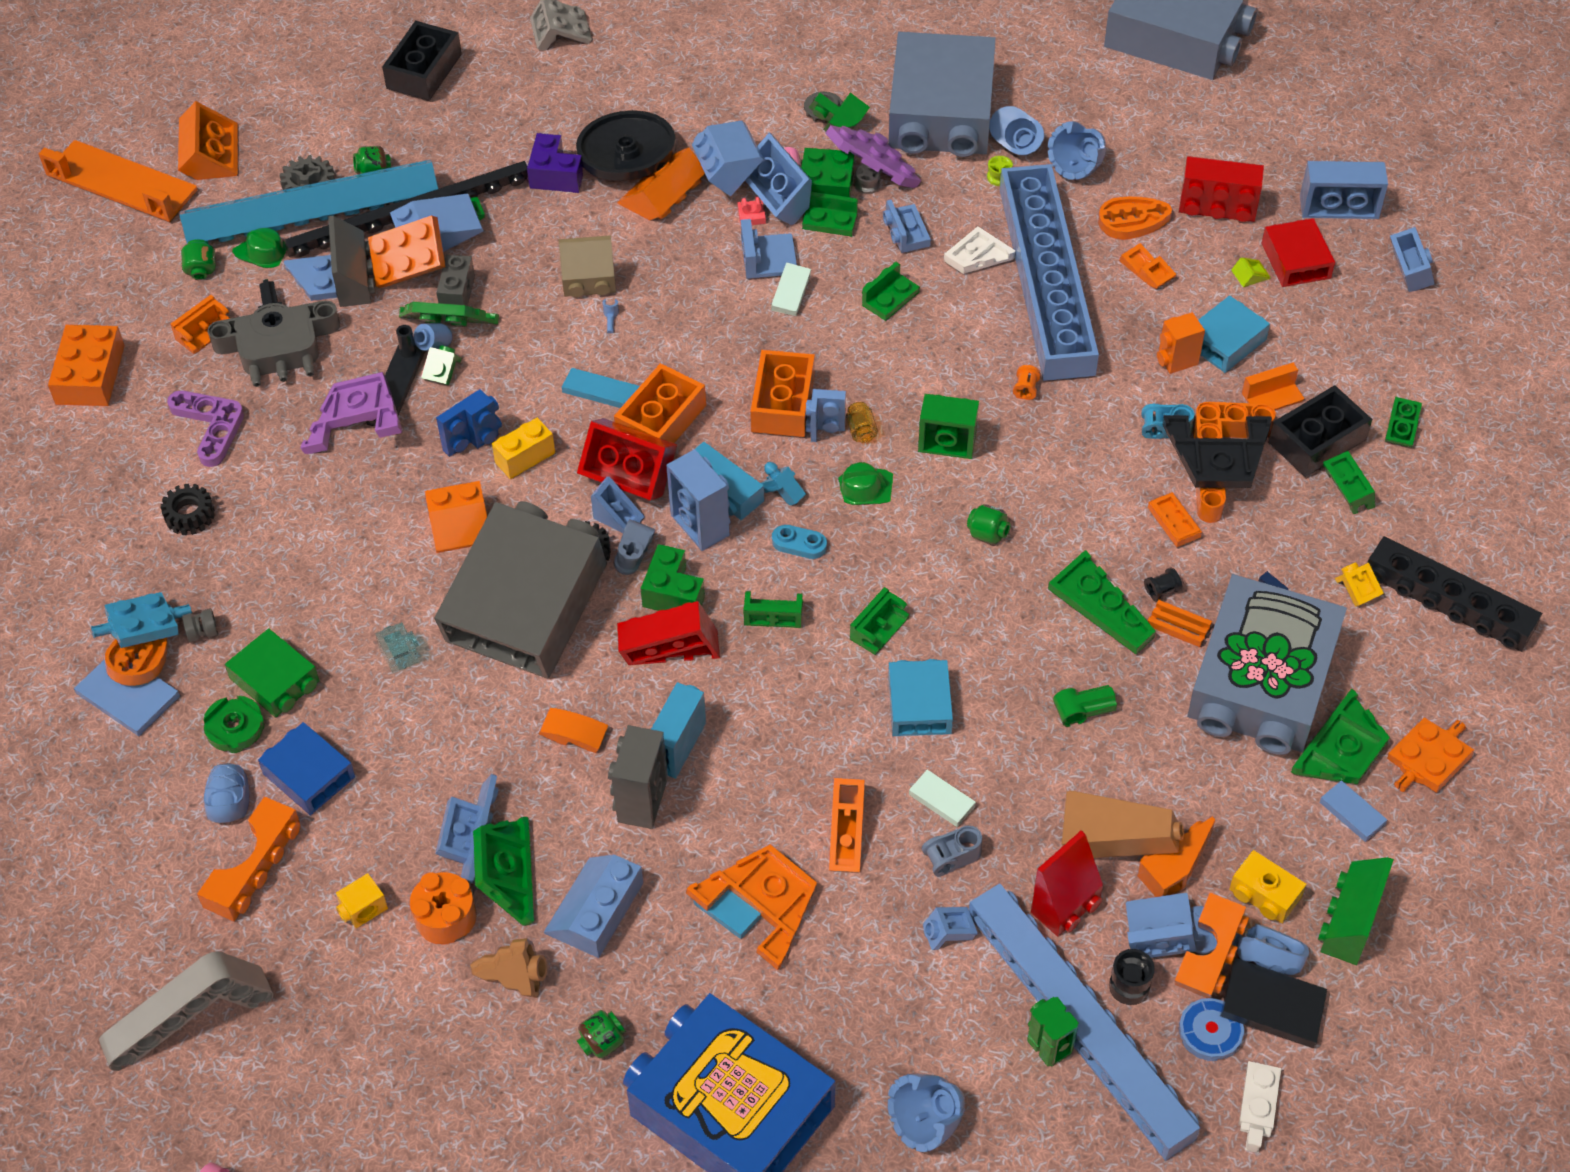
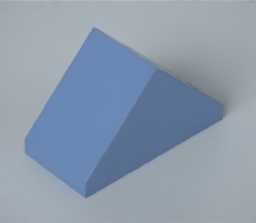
(613, 506)

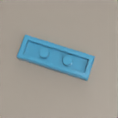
(598, 388)

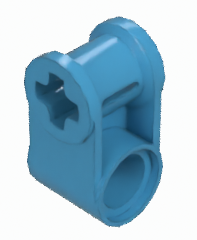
(1156, 421)

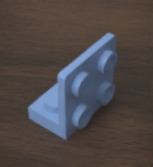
(765, 254)
(1161, 925)

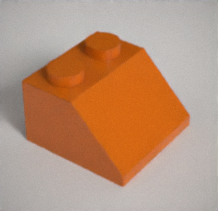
(456, 515)

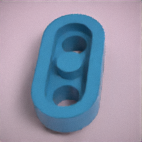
(798, 541)

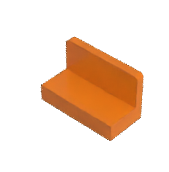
(1273, 387)

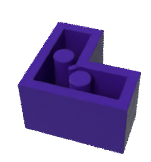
(551, 167)

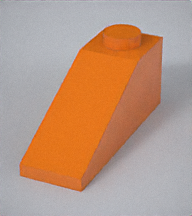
(846, 825)

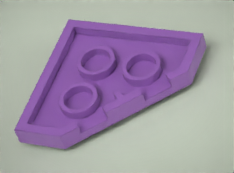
(874, 153)

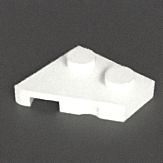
(978, 252)

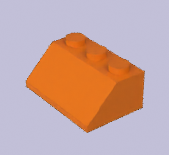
(207, 144)
(667, 186)

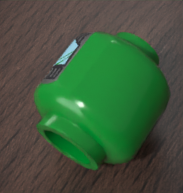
(988, 524)

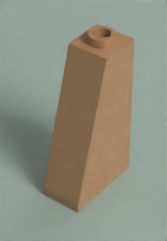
(1120, 826)

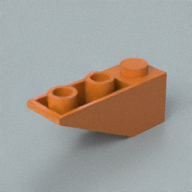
(1170, 872)

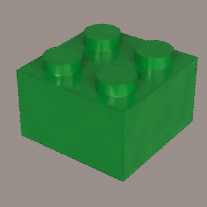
(829, 170)
(948, 426)

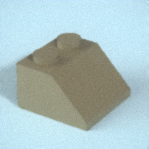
(587, 266)

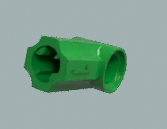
(1078, 706)

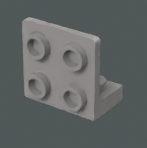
(555, 19)

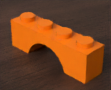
(230, 890)

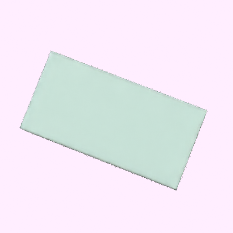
(791, 289)
(942, 798)

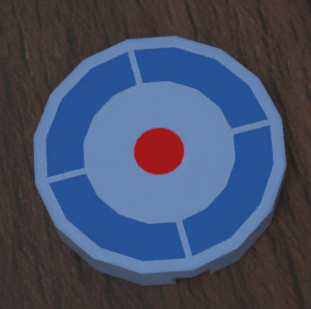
(1207, 1033)

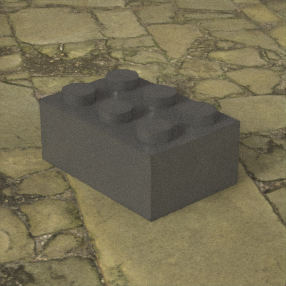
(638, 776)

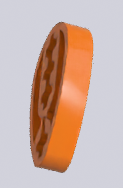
(1143, 208)
(145, 669)

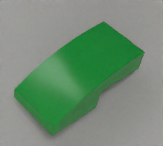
(1403, 422)

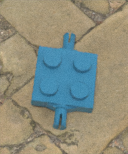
(140, 620)

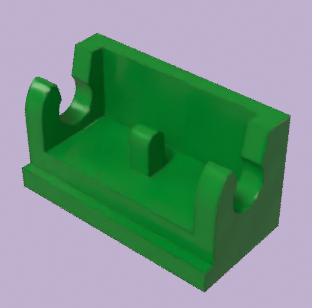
(1350, 481)
(773, 612)
(878, 621)

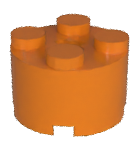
(443, 907)

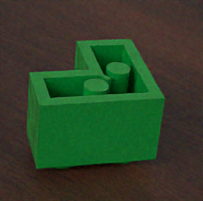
(666, 581)

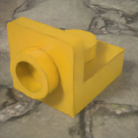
(1360, 583)

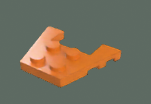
(771, 887)

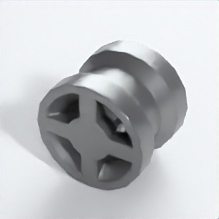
(867, 180)

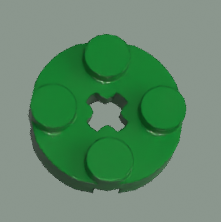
(238, 737)

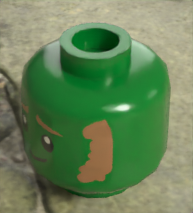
(198, 259)

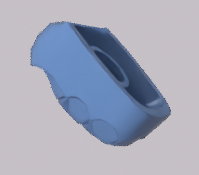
(226, 793)
(1272, 950)

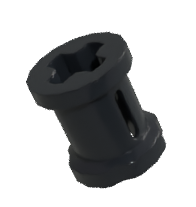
(1163, 584)

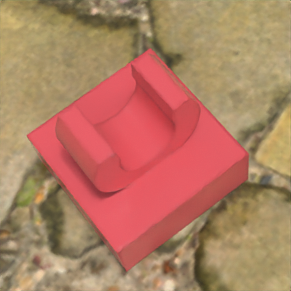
(752, 210)

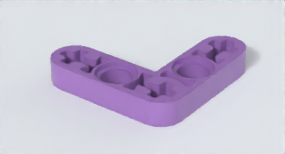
(216, 416)

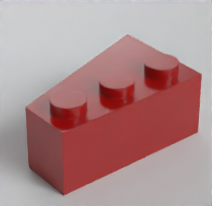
(668, 634)

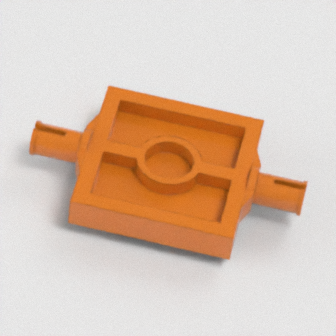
(1430, 755)

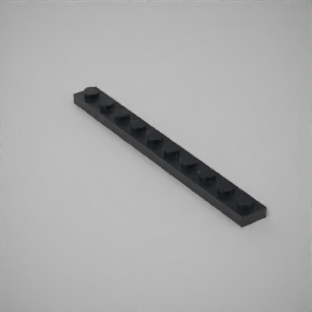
(375, 220)

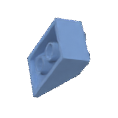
(455, 217)

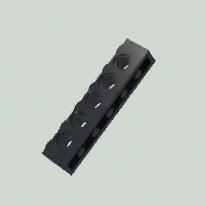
(1454, 594)

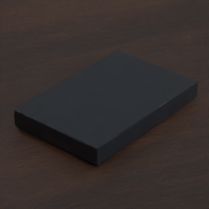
(1274, 1002)

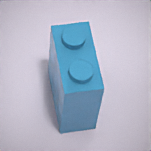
(1231, 333)
(920, 698)
(682, 723)

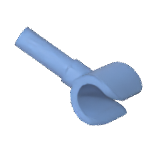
(610, 312)

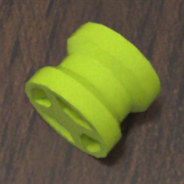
(994, 168)

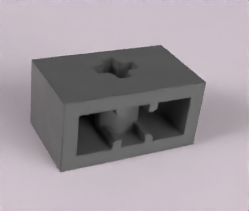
(456, 280)

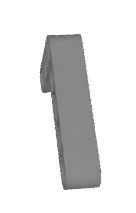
(181, 1000)

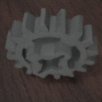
(306, 172)

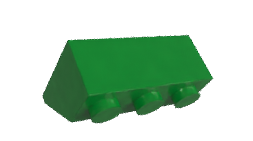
(1354, 909)

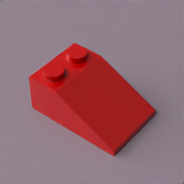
(1067, 886)

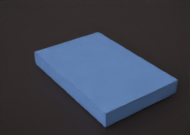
(129, 705)

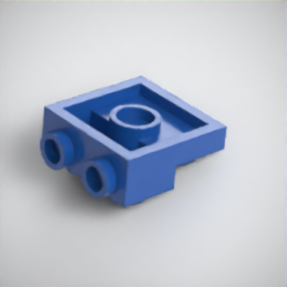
(469, 422)

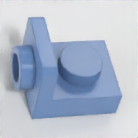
(949, 925)

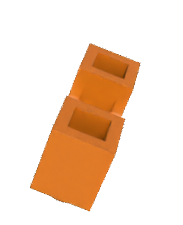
(1224, 921)

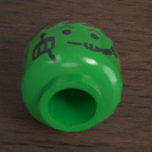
(370, 159)
(601, 1034)

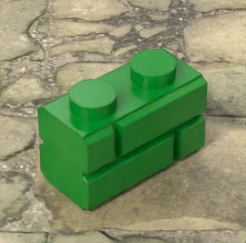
(1052, 1030)

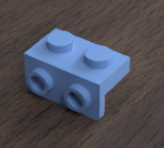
(906, 227)

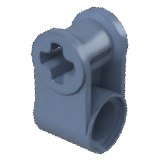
(633, 547)
(950, 852)

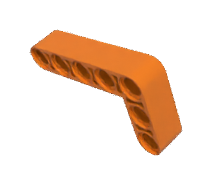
(1220, 421)

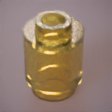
(861, 422)

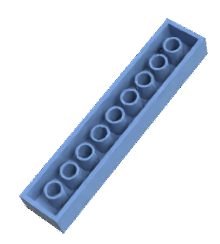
(1048, 273)

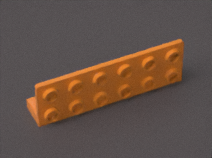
(118, 179)

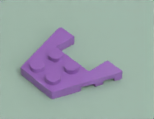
(353, 403)

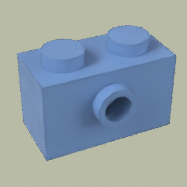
(1412, 259)

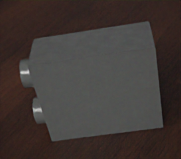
(522, 588)

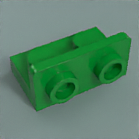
(831, 214)
(888, 292)

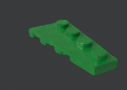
(1094, 596)

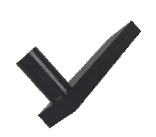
(402, 367)

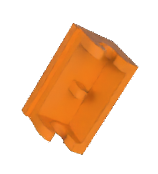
(193, 325)

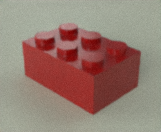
(1221, 189)
(628, 456)

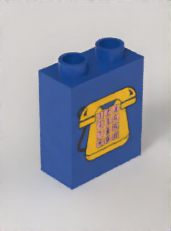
(728, 1092)

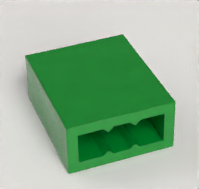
(272, 673)

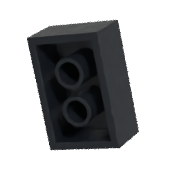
(422, 60)
(1319, 430)

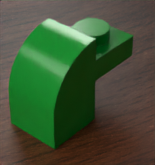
(847, 114)

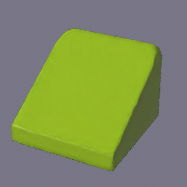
(1249, 271)

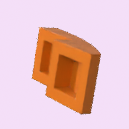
(1151, 270)
(572, 727)

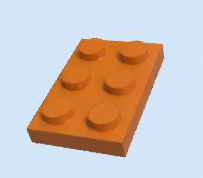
(406, 252)

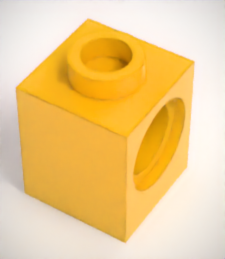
(360, 901)

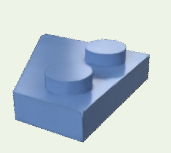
(314, 276)

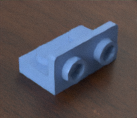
(826, 412)

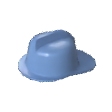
(1016, 130)

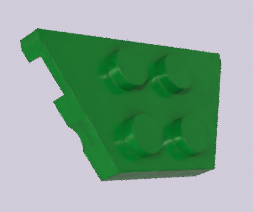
(455, 314)
(1344, 744)
(504, 867)

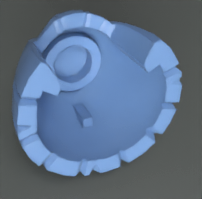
(1076, 150)
(925, 1110)

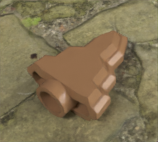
(514, 967)

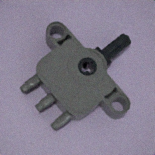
(275, 335)

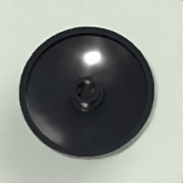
(626, 145)

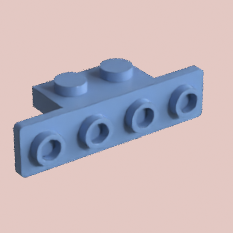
(458, 826)

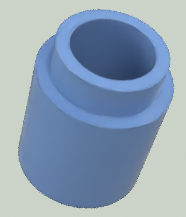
(432, 336)

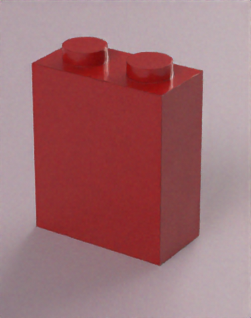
(1298, 252)

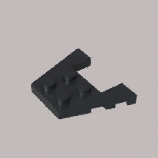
(1219, 460)

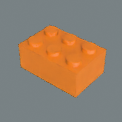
(86, 365)
(781, 393)
(663, 404)

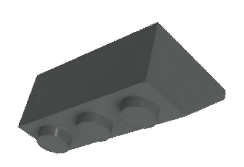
(350, 263)

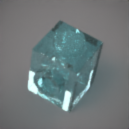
(397, 647)

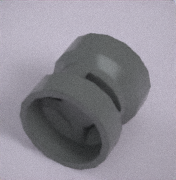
(193, 626)

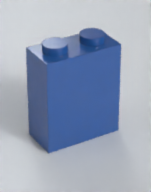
(306, 768)

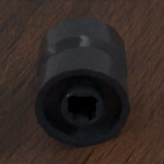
(1131, 976)

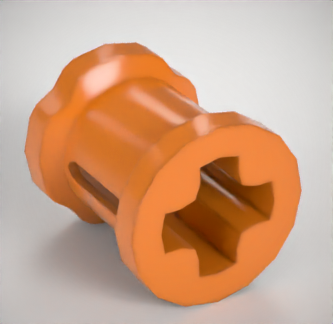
(1025, 382)

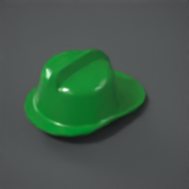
(261, 248)
(865, 484)

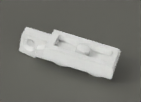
(1259, 1103)

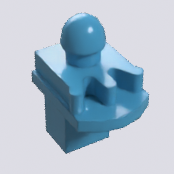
(783, 482)

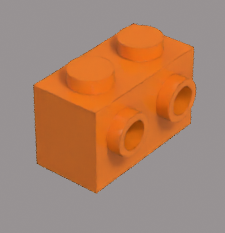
(1180, 343)

